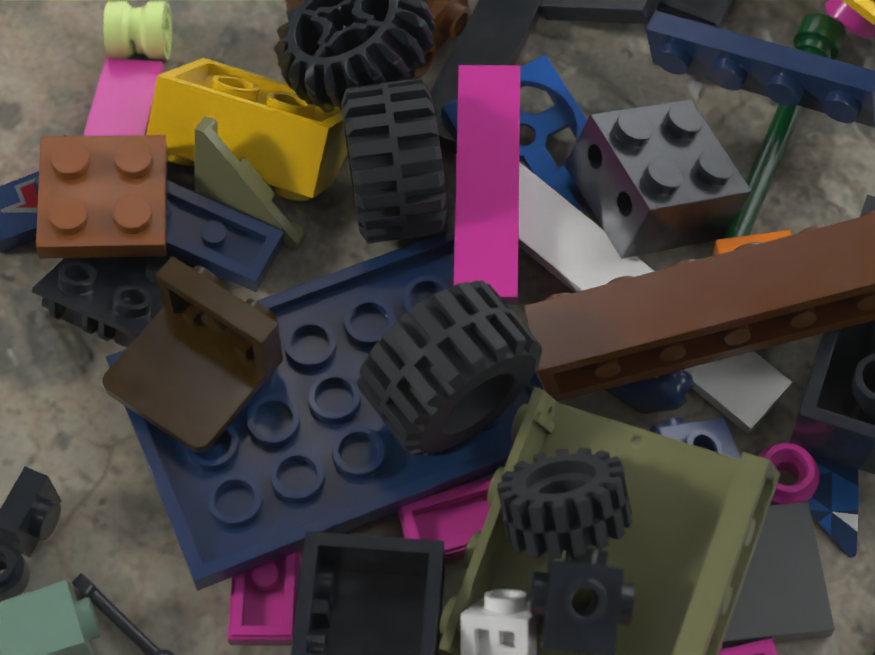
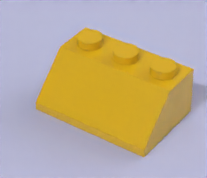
(257, 119)

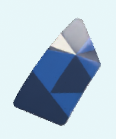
(836, 503)

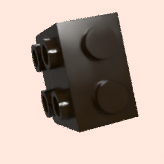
(196, 357)

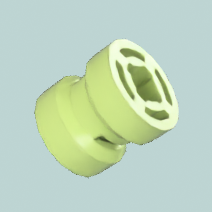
(137, 30)

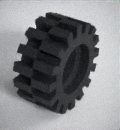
(565, 503)

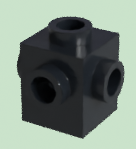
(583, 629)

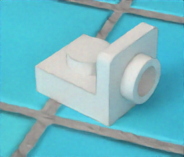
(499, 625)

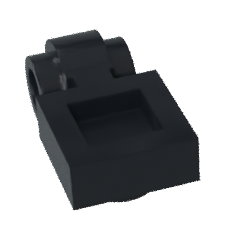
(25, 518)

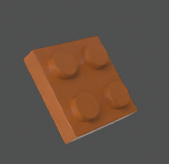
(102, 196)

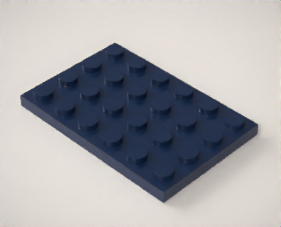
(308, 440)

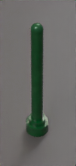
(816, 35)

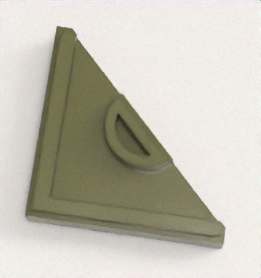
(237, 183)

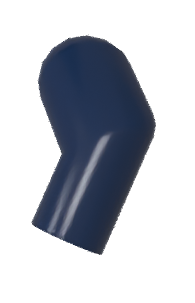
(654, 393)

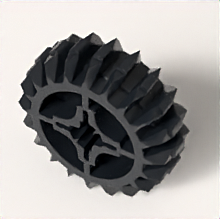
(351, 45)

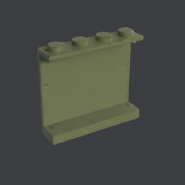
(686, 542)

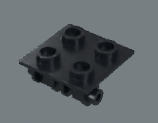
(105, 294)

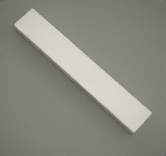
(585, 258)

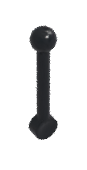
(90, 590)

